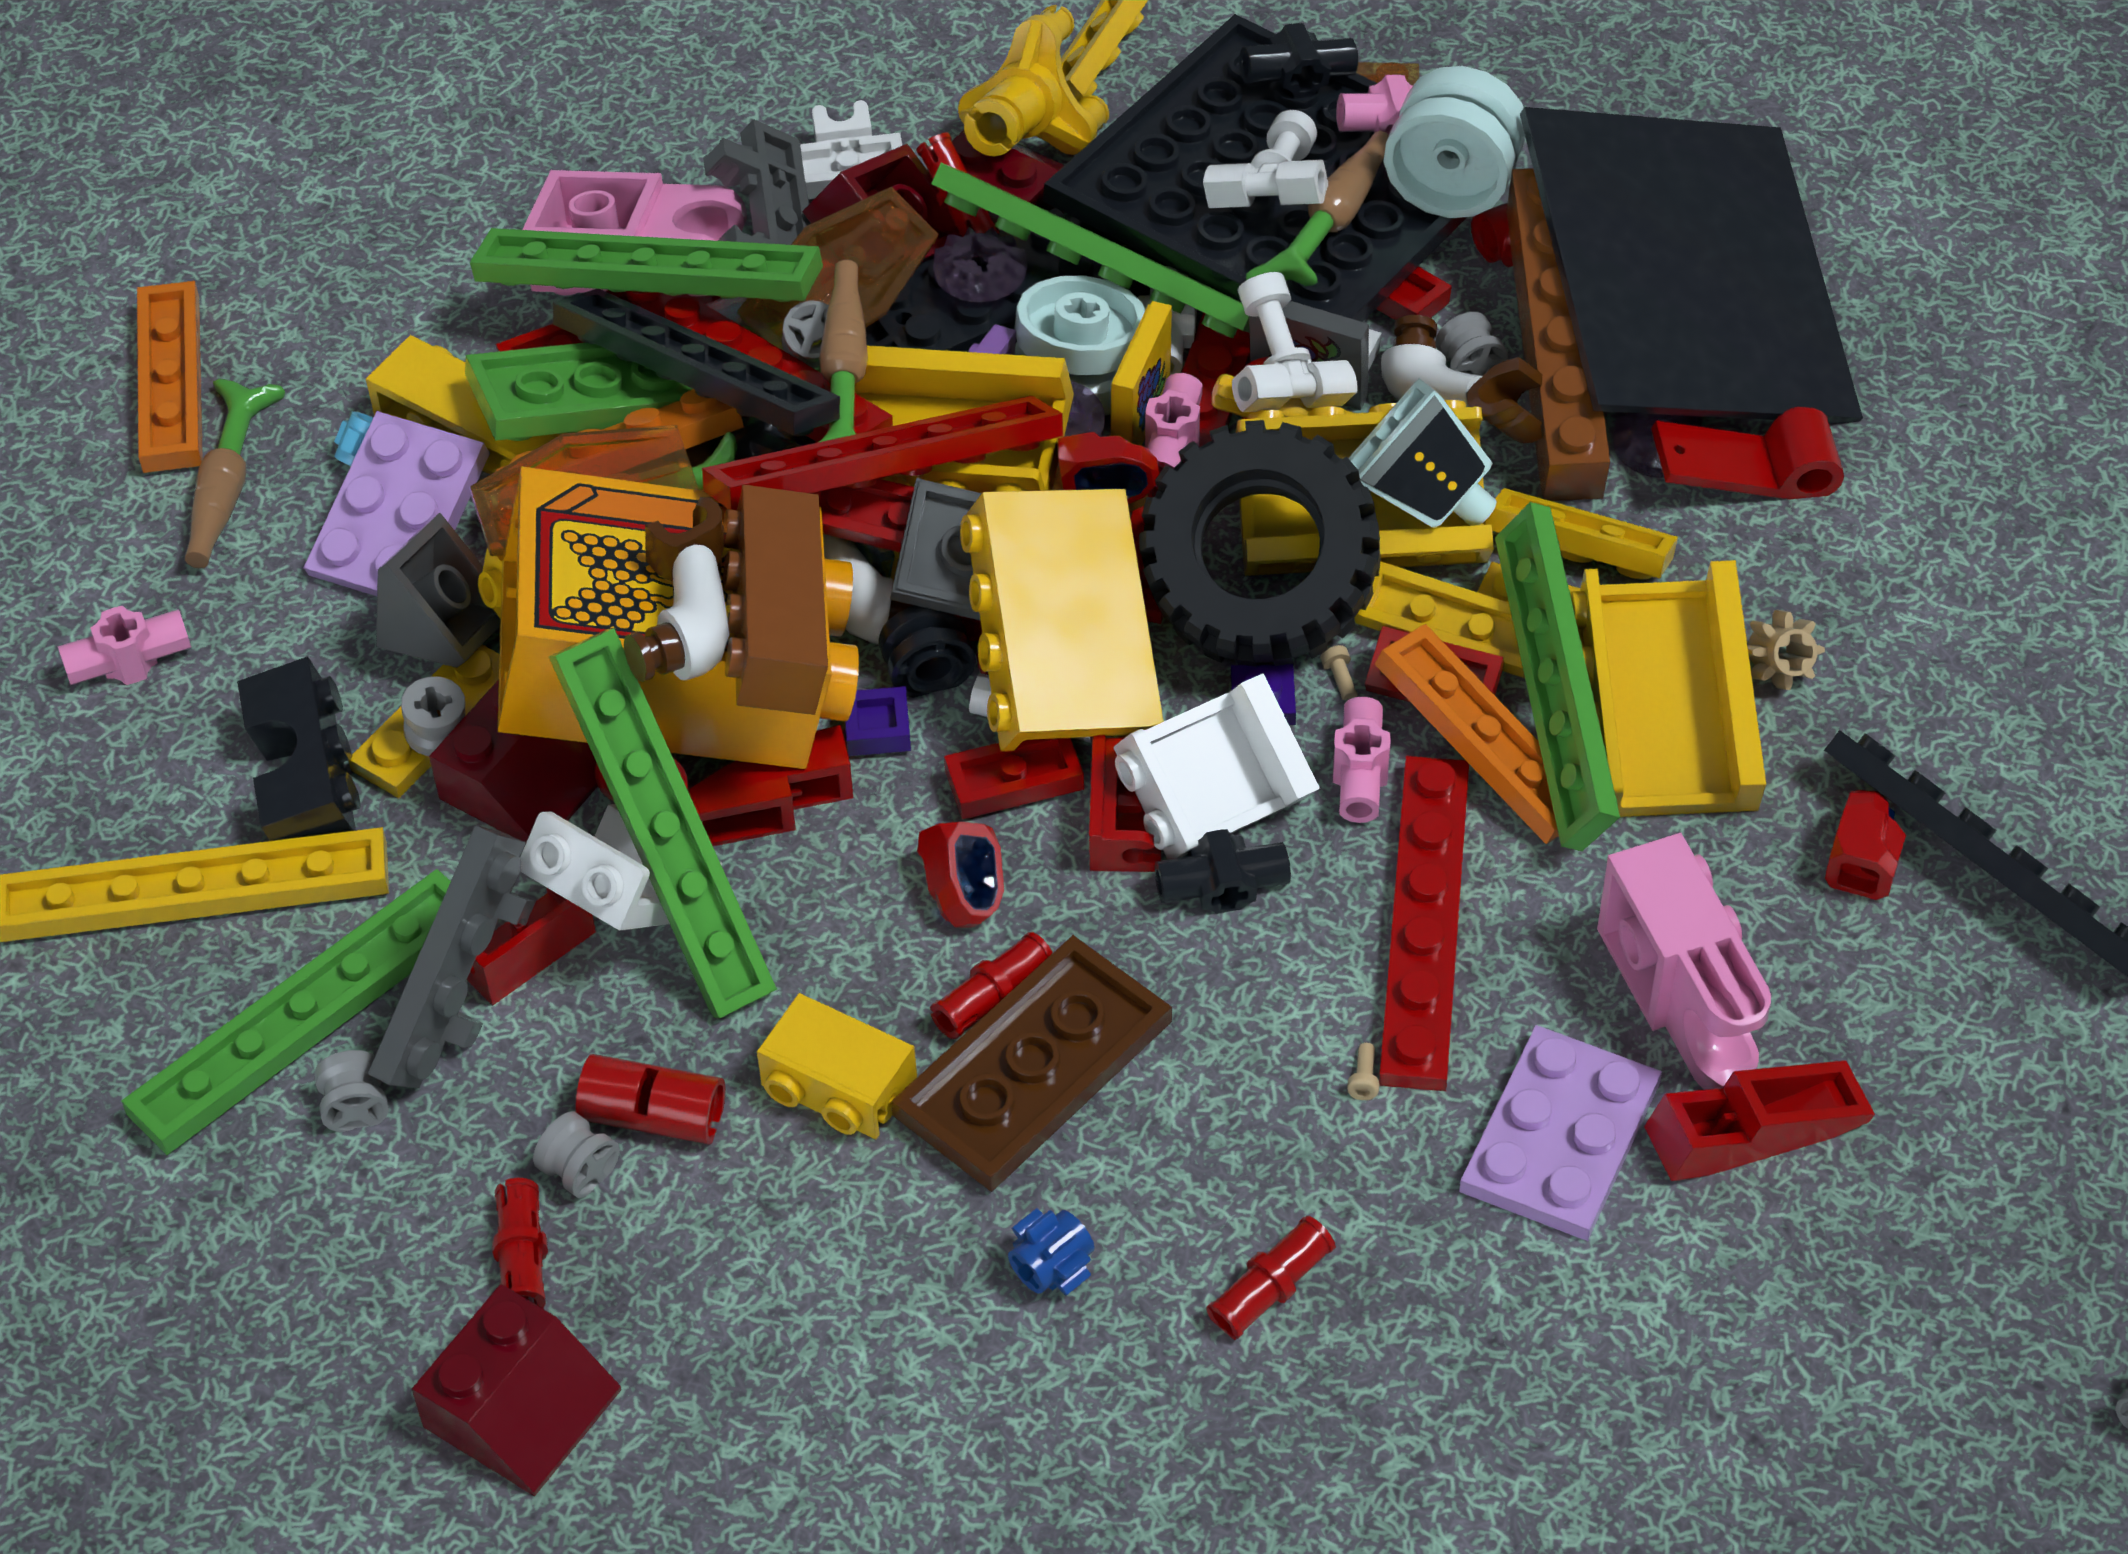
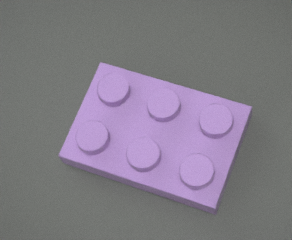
(390, 492)
(1560, 1132)

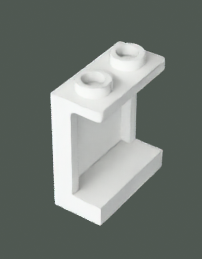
(1215, 767)
(594, 871)

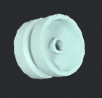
(1455, 142)
(1080, 321)

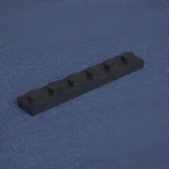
(697, 362)
(1971, 838)

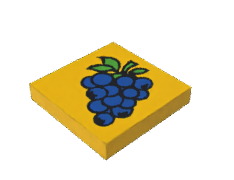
(1141, 373)

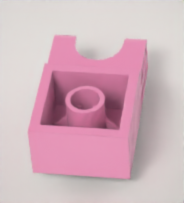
(632, 207)
(1684, 957)

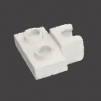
(841, 146)

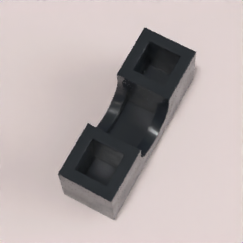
(294, 715)

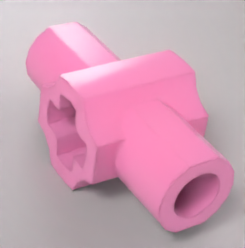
(1375, 109)
(1173, 419)
(124, 646)
(1361, 759)

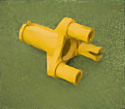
(1031, 94)

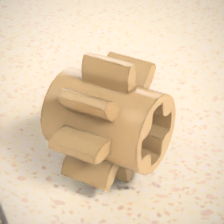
(1799, 654)

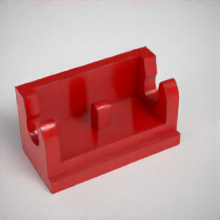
(1116, 818)
(524, 951)

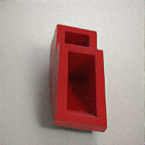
(760, 799)
(1755, 1117)

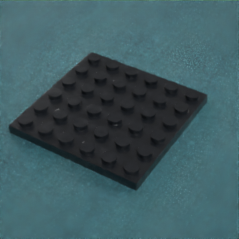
(1150, 164)

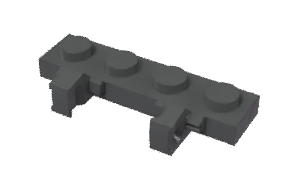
(772, 175)
(437, 985)

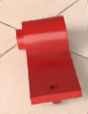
(1788, 462)

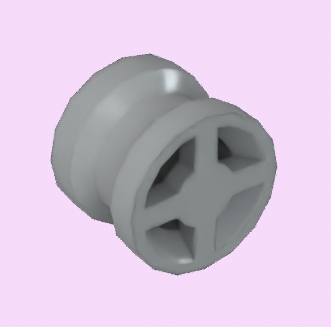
(809, 321)
(1470, 344)
(420, 703)
(350, 1094)
(575, 1154)

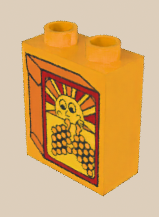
(582, 568)

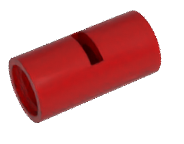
(650, 1098)

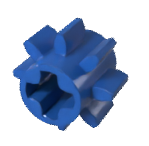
(1051, 1251)

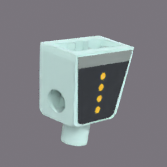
(1426, 461)

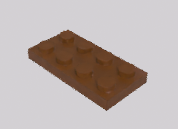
(1031, 1062)

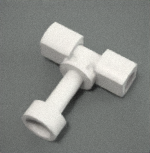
(1272, 170)
(1289, 369)

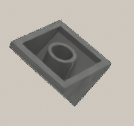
(432, 598)

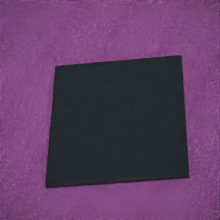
(1688, 267)

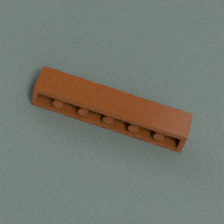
(1574, 443)

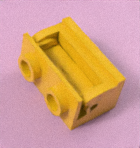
(835, 1066)

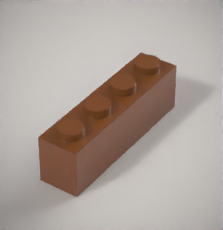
(775, 600)

